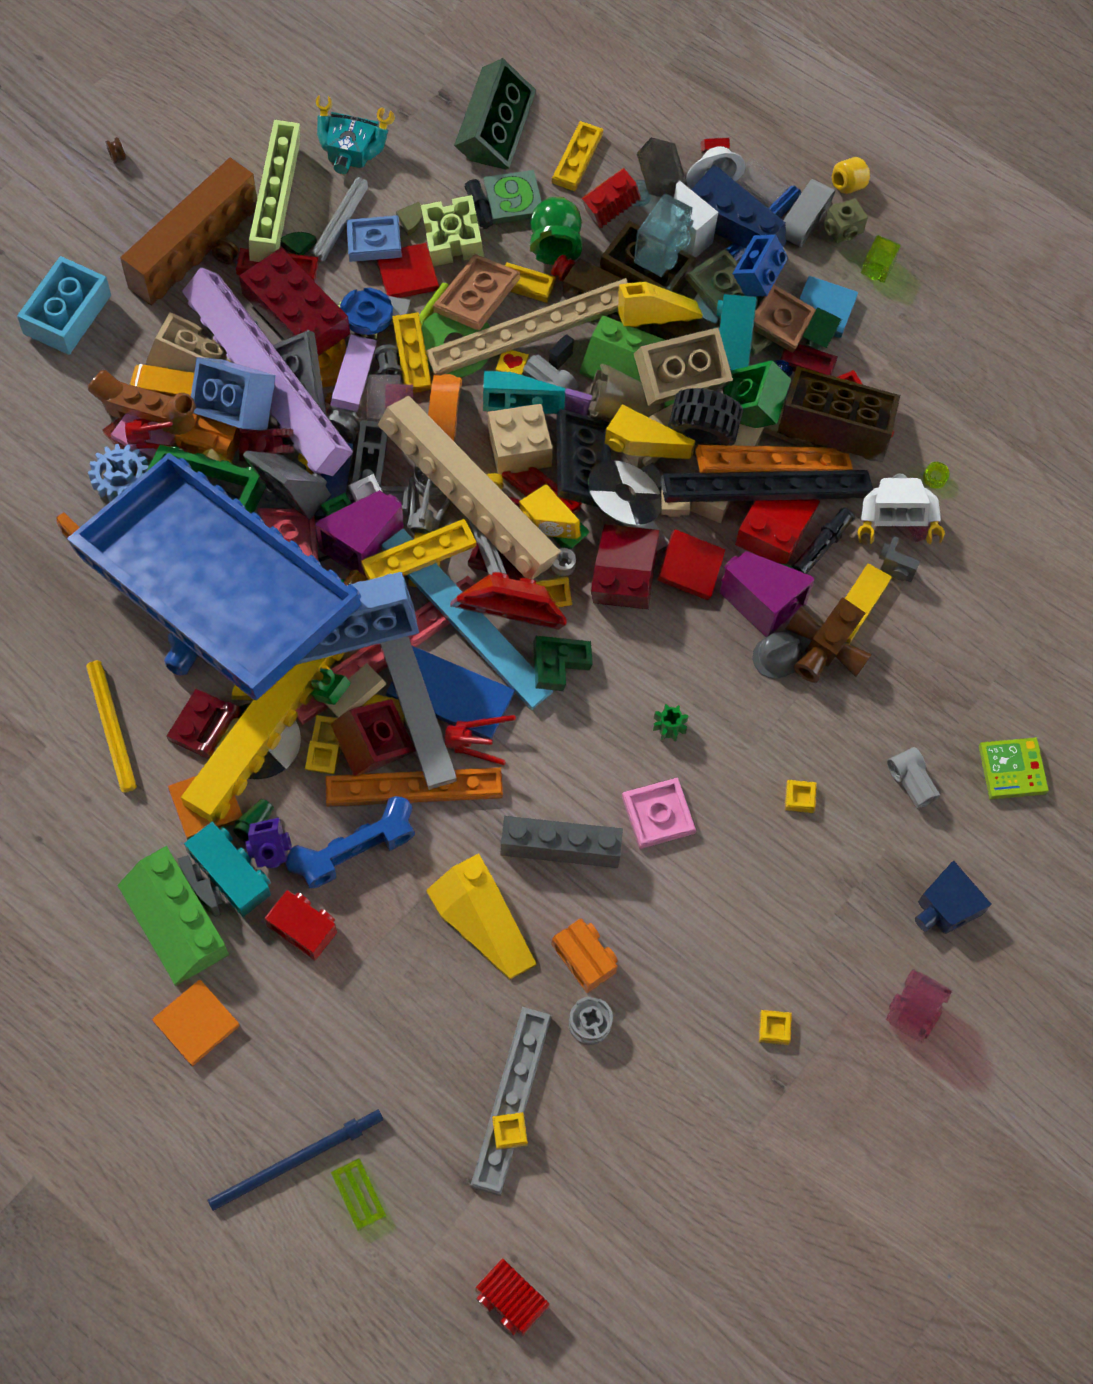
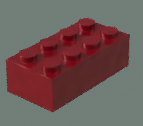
(293, 301)

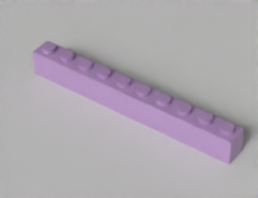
(248, 346)

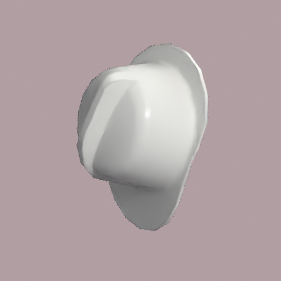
(723, 158)

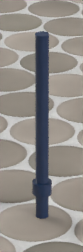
(351, 1130)

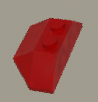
(512, 600)

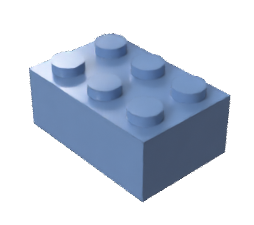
(232, 393)

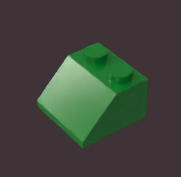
(760, 392)

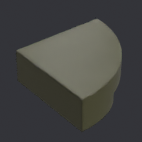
(410, 217)

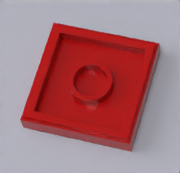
(409, 274)
(691, 564)

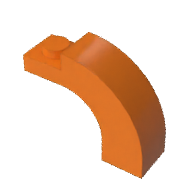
(444, 402)

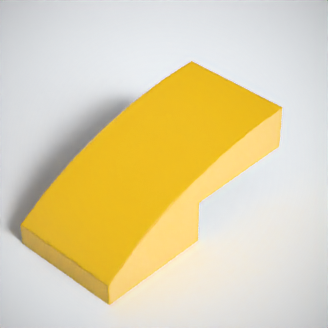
(323, 748)

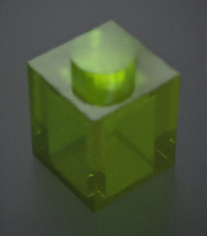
(880, 259)

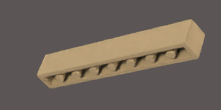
(468, 488)

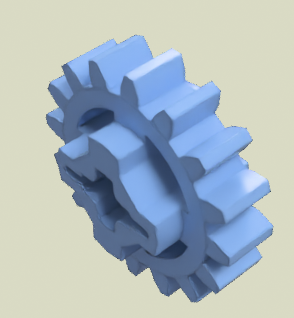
(119, 470)

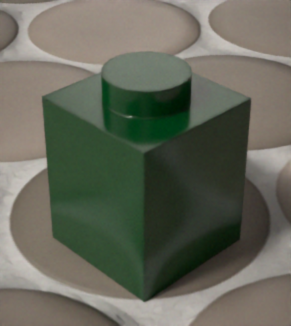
(821, 329)

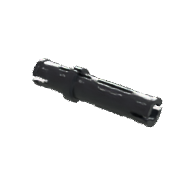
(830, 534)

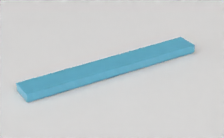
(475, 629)

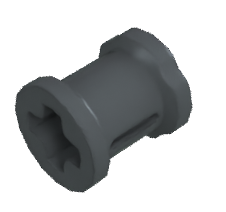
(388, 362)

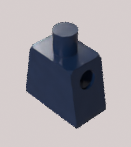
(951, 901)

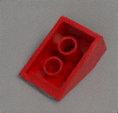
(775, 527)

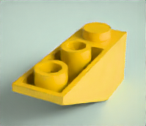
(649, 304)

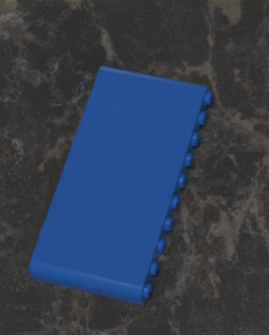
(215, 574)

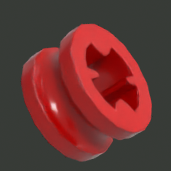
(562, 267)

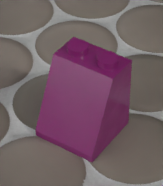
(360, 529)
(764, 590)

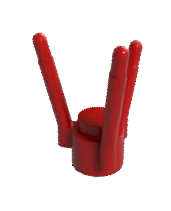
(140, 431)
(459, 737)

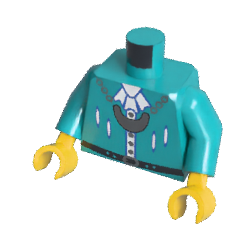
(350, 138)

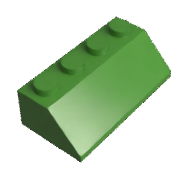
(615, 346)
(172, 916)

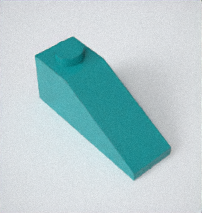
(514, 390)

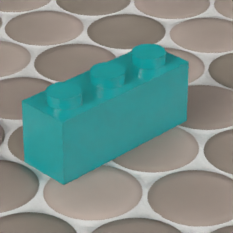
(737, 328)
(228, 868)

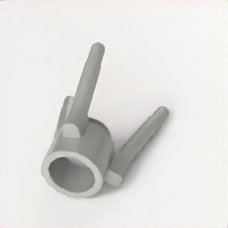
(423, 519)

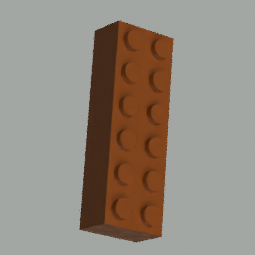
(189, 231)

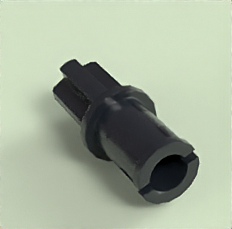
(481, 203)

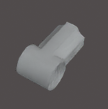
(542, 370)
(910, 770)

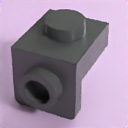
(898, 564)

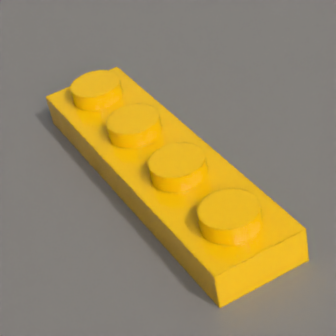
(421, 551)

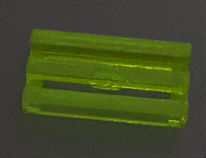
(369, 1219)

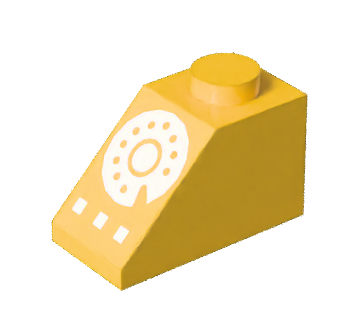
(550, 514)

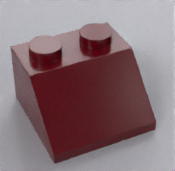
(372, 736)

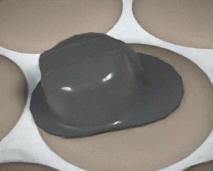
(779, 653)

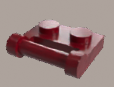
(196, 719)

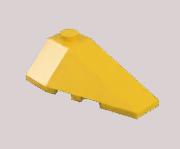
(476, 909)

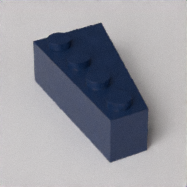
(738, 211)

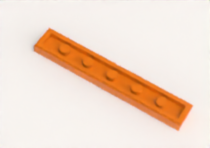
(769, 459)
(378, 787)

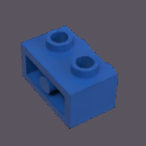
(760, 265)

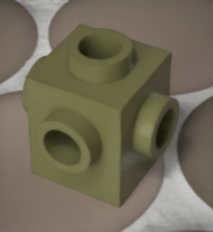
(845, 220)

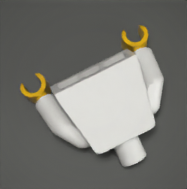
(901, 503)

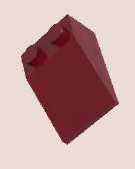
(625, 566)

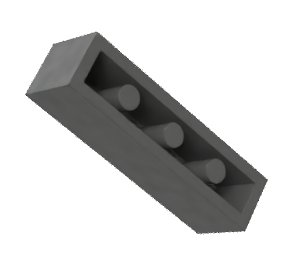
(561, 841)

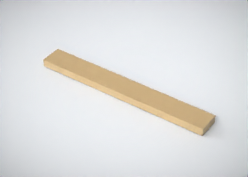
(525, 329)

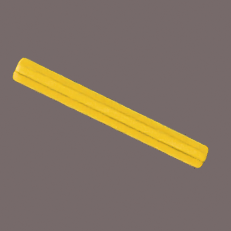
(111, 726)

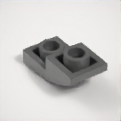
(208, 896)

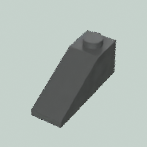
(370, 452)

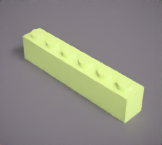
(274, 190)

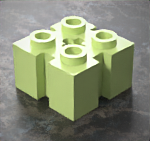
(452, 230)

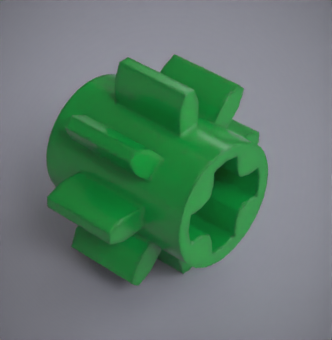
(665, 727)

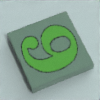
(512, 196)

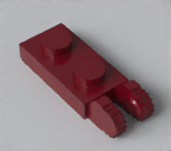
(265, 441)

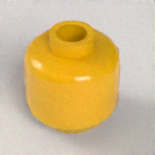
(850, 175)

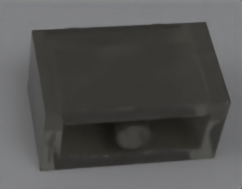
(660, 167)

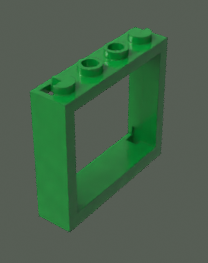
(221, 470)

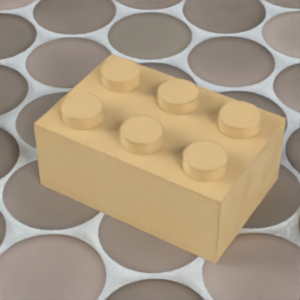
(682, 364)

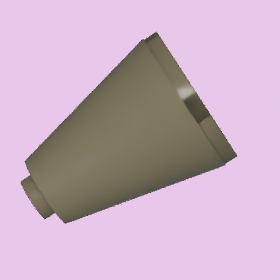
(615, 388)

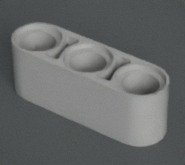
(807, 211)

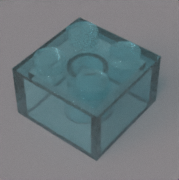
(663, 235)

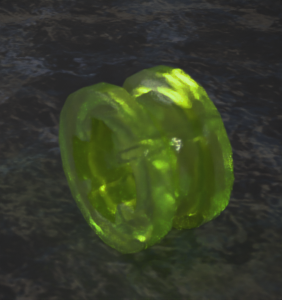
(940, 468)

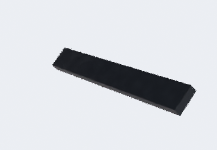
(765, 486)

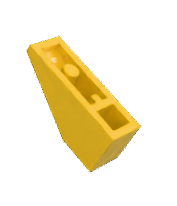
(643, 436)

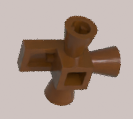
(829, 640)

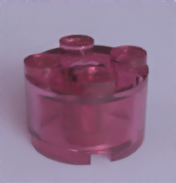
(918, 1006)

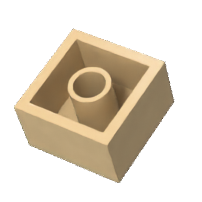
(519, 438)

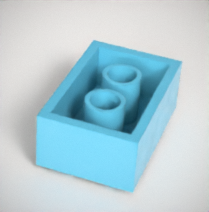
(64, 305)

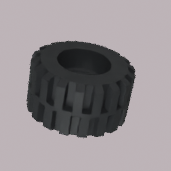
(706, 416)

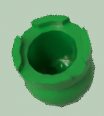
(556, 230)

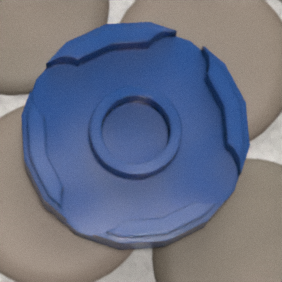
(367, 310)

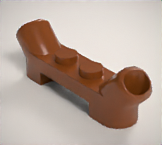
(124, 399)

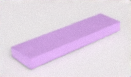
(353, 373)

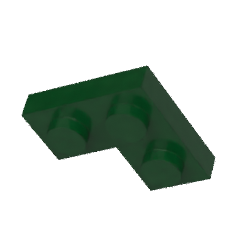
(555, 655)

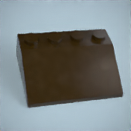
(839, 414)

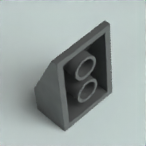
(290, 481)

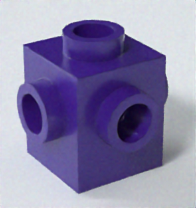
(268, 843)

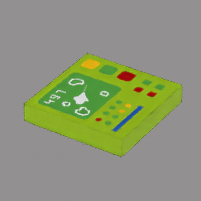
(1013, 768)

